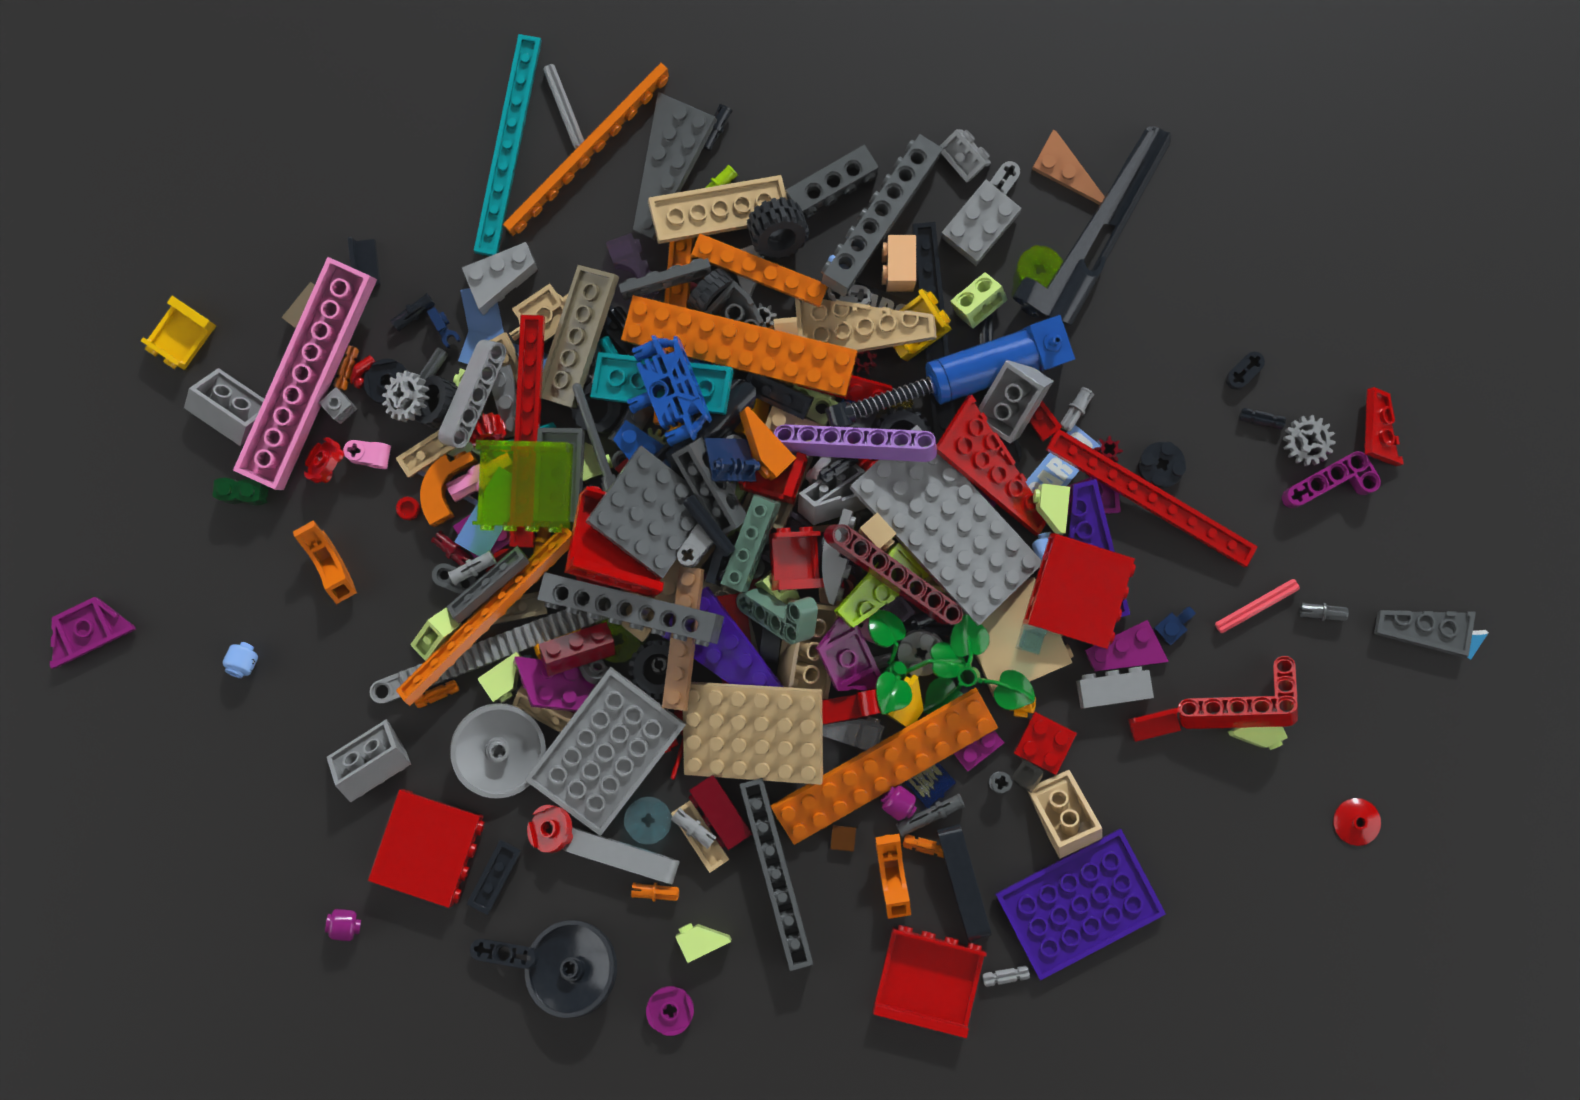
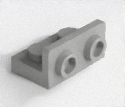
(964, 154)

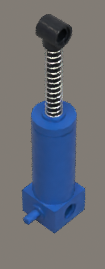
(970, 370)

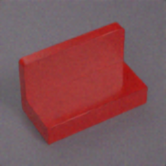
(1154, 724)

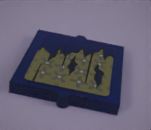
(930, 784)

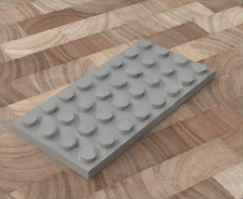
(949, 531)

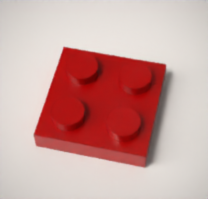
(1045, 743)

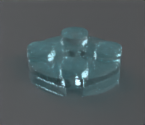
(639, 810)

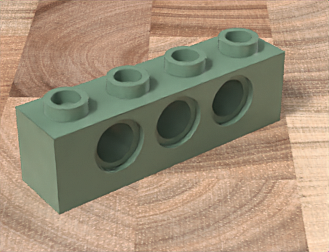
(750, 543)

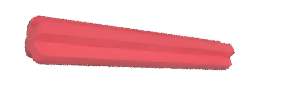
(1257, 606)

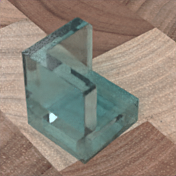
(1030, 638)

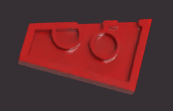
(1379, 435)

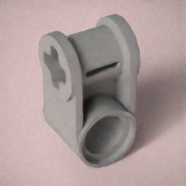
(698, 543)

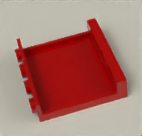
(599, 559)
(1079, 590)
(426, 849)
(929, 981)

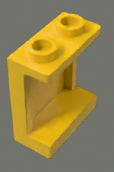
(924, 303)
(179, 335)

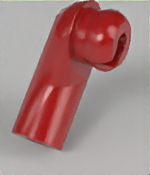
(358, 371)

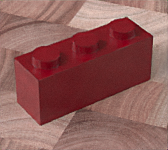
(577, 649)
(719, 812)

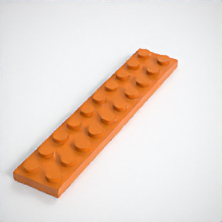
(743, 345)
(885, 766)

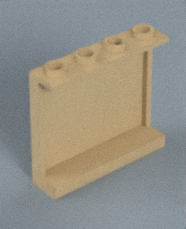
(1004, 631)

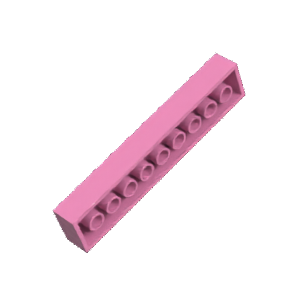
(305, 374)

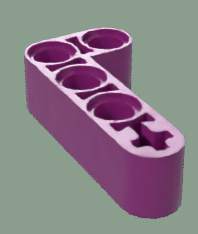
(1327, 482)

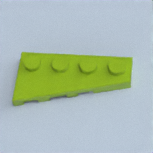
(873, 594)

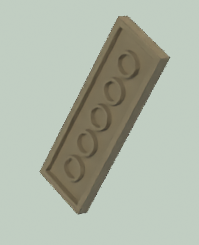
(577, 334)

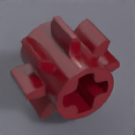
(865, 367)
(1109, 443)

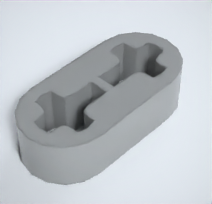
(1007, 184)
(855, 289)

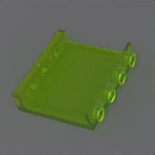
(524, 485)

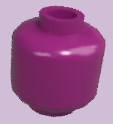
(899, 803)
(342, 925)

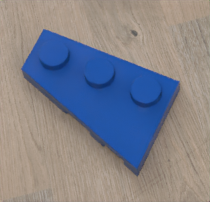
(630, 438)

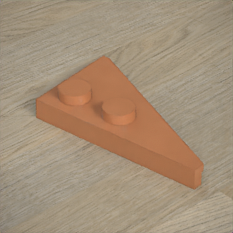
(1062, 166)

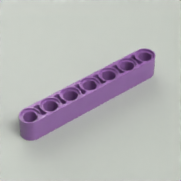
(866, 446)

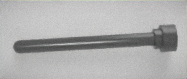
(608, 477)

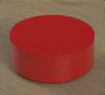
(408, 508)

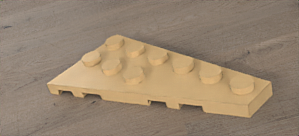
(862, 325)

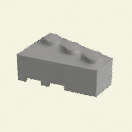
(499, 274)
(826, 500)

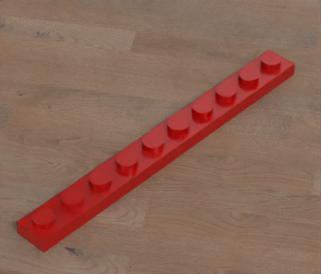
(528, 397)
(1151, 498)

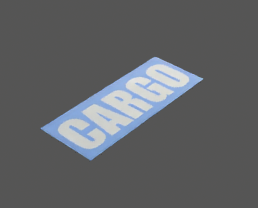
(1055, 470)

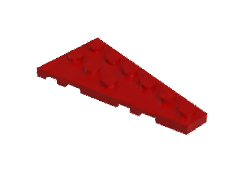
(985, 461)

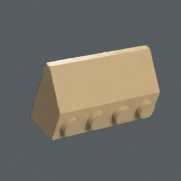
(800, 662)

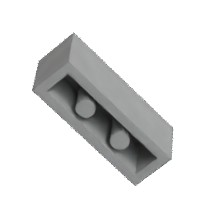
(1114, 687)

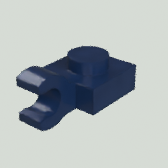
(441, 321)
(1172, 627)

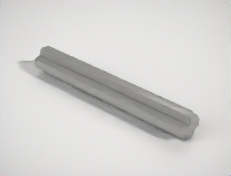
(563, 105)

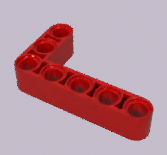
(1247, 706)
(850, 707)

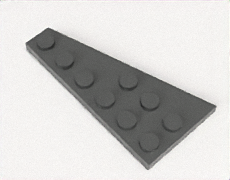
(673, 148)

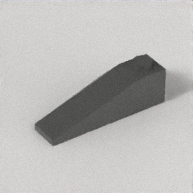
(736, 305)

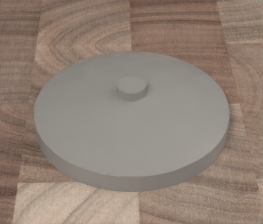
(496, 750)

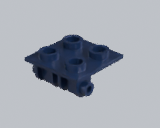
(731, 460)

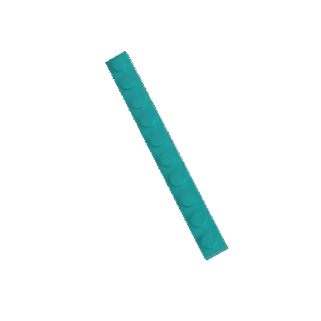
(507, 145)

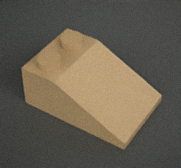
(1065, 814)

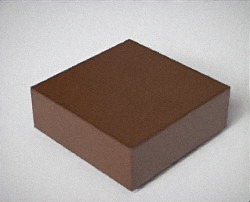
(843, 838)

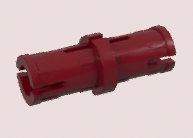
(451, 549)

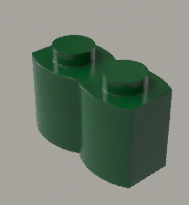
(240, 491)

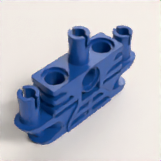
(683, 381)

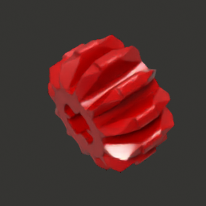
(489, 428)

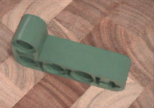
(789, 621)

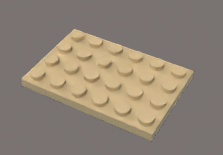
(754, 733)

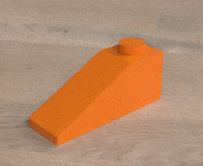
(765, 446)

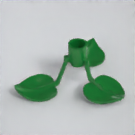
(969, 639)
(891, 691)

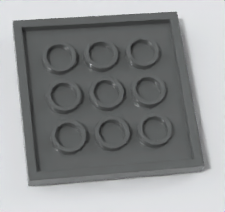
(646, 512)

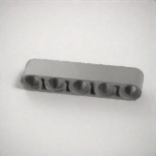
(472, 393)
(622, 856)

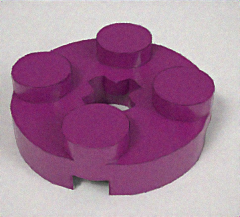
(663, 1022)

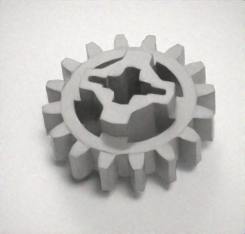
(405, 396)
(1300, 437)

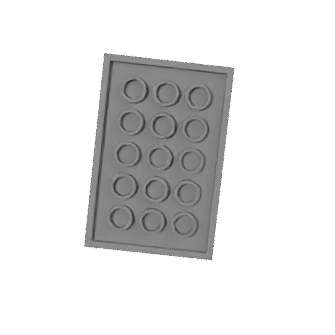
(605, 751)

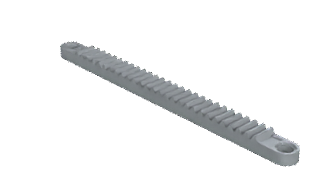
(497, 648)

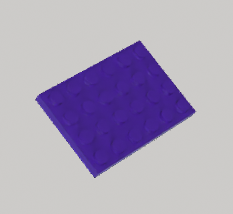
(1080, 904)

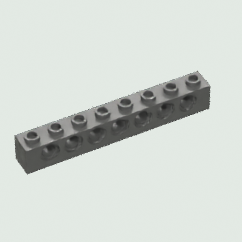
(842, 279)
(554, 586)
(776, 874)

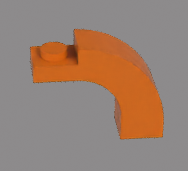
(434, 486)
(327, 560)
(893, 876)

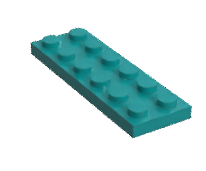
(619, 379)

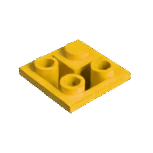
(913, 711)

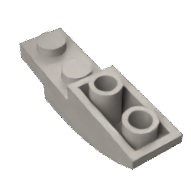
(833, 565)

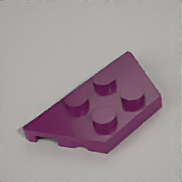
(84, 630)
(848, 658)
(558, 692)

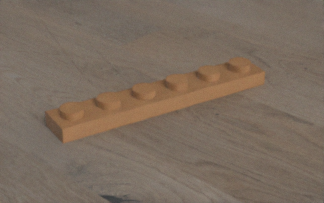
(682, 652)

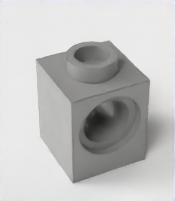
(338, 405)

